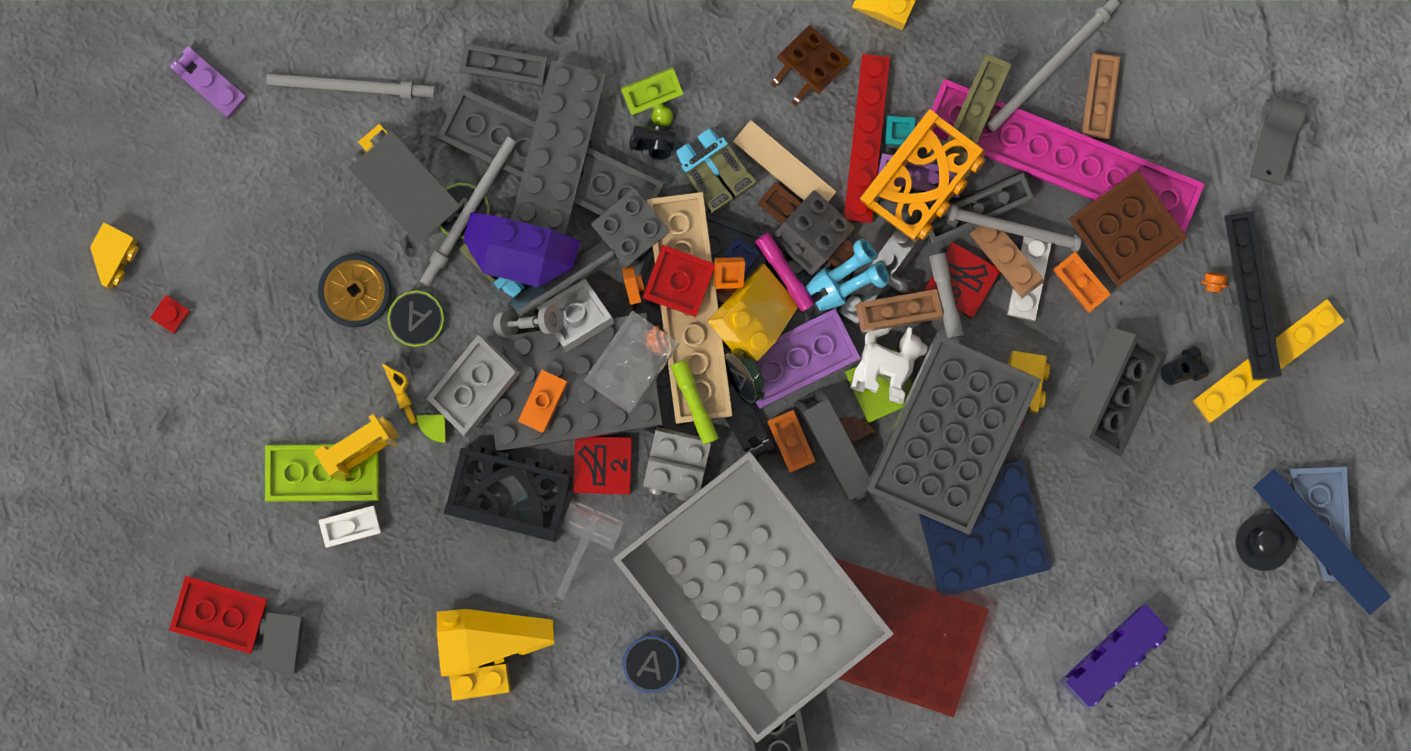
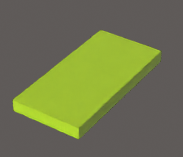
(298, 476)

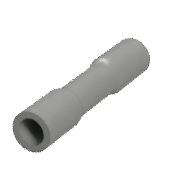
(942, 278)

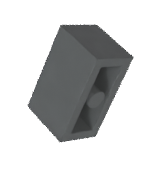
(280, 642)

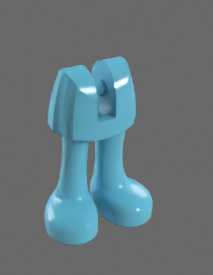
(839, 291)

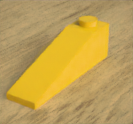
(480, 637)

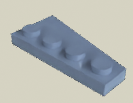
(1327, 495)

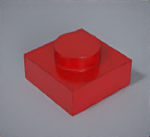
(170, 314)

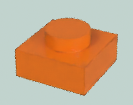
(729, 273)
(633, 284)

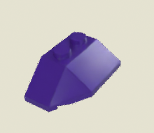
(519, 249)

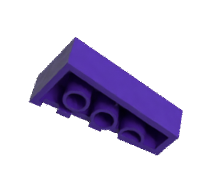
(1115, 656)

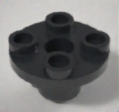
(1263, 542)

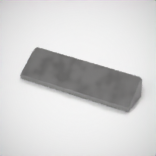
(584, 266)

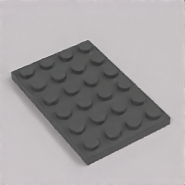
(582, 409)
(953, 434)

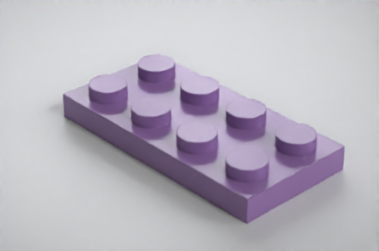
(805, 356)

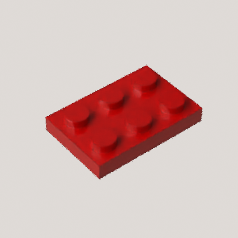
(218, 614)

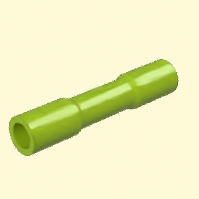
(688, 387)

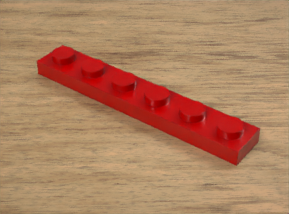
(866, 135)

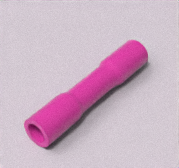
(794, 286)

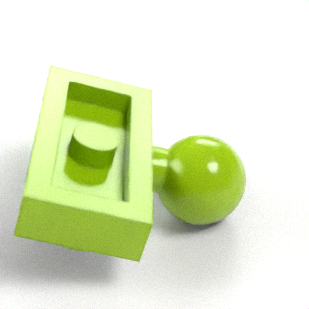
(652, 93)

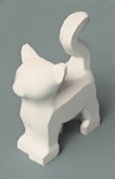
(887, 364)

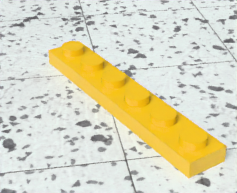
(1289, 345)

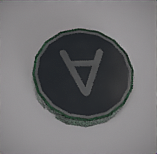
(744, 376)

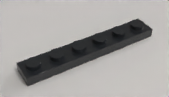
(1252, 296)

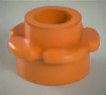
(1215, 282)

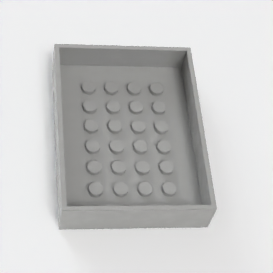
(753, 596)

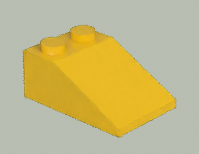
(754, 314)

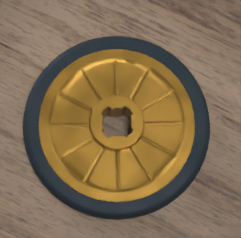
(342, 276)

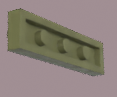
(979, 103)

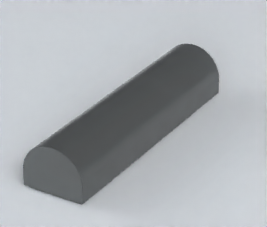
(988, 202)

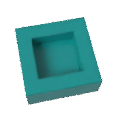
(898, 129)

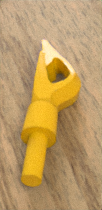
(399, 390)

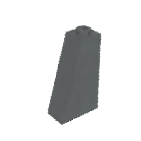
(834, 444)

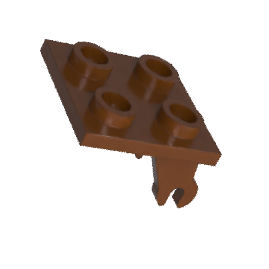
(812, 60)

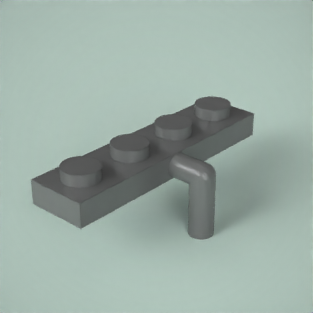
(895, 257)

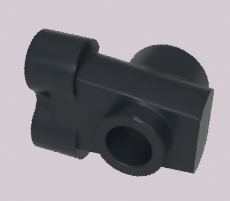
(656, 140)
(1185, 367)

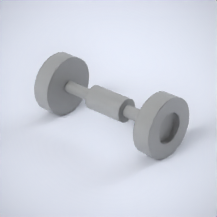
(549, 321)

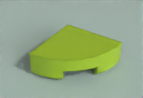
(433, 427)

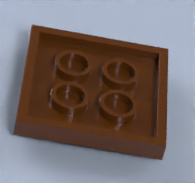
(1127, 228)

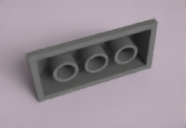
(1115, 391)

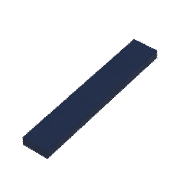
(1322, 542)

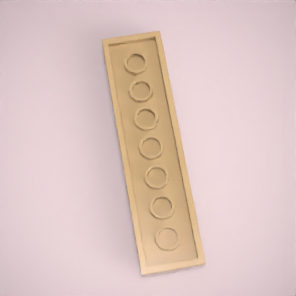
(698, 340)

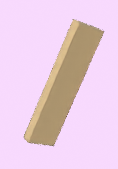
(781, 163)

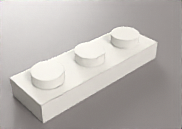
(1037, 254)

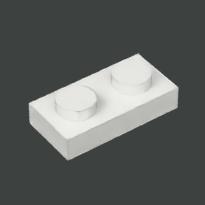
(350, 526)

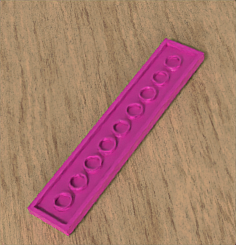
(1067, 156)

